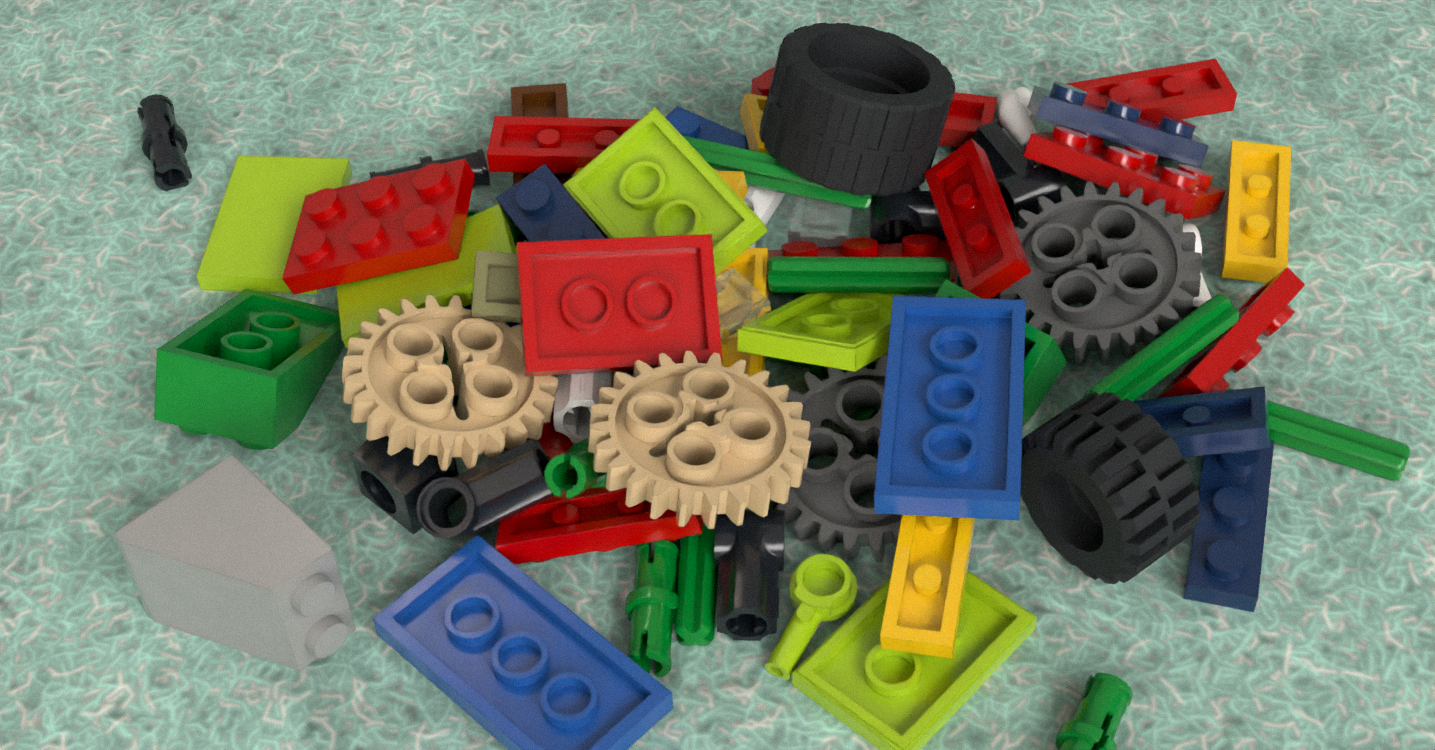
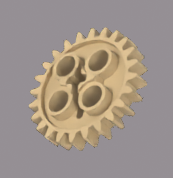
(407, 393)
(699, 439)

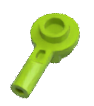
(820, 592)

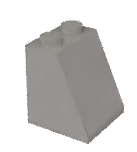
(238, 569)

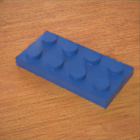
(952, 409)
(520, 658)

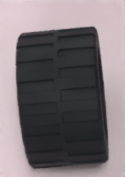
(856, 108)

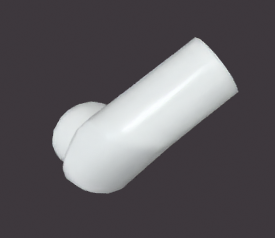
(1014, 113)

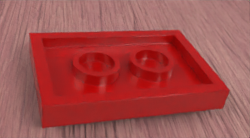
(1084, 156)
(380, 226)
(616, 303)

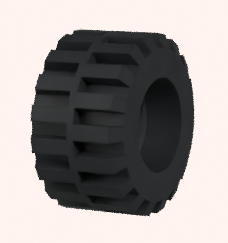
(1108, 487)

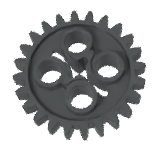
(1103, 269)
(830, 494)

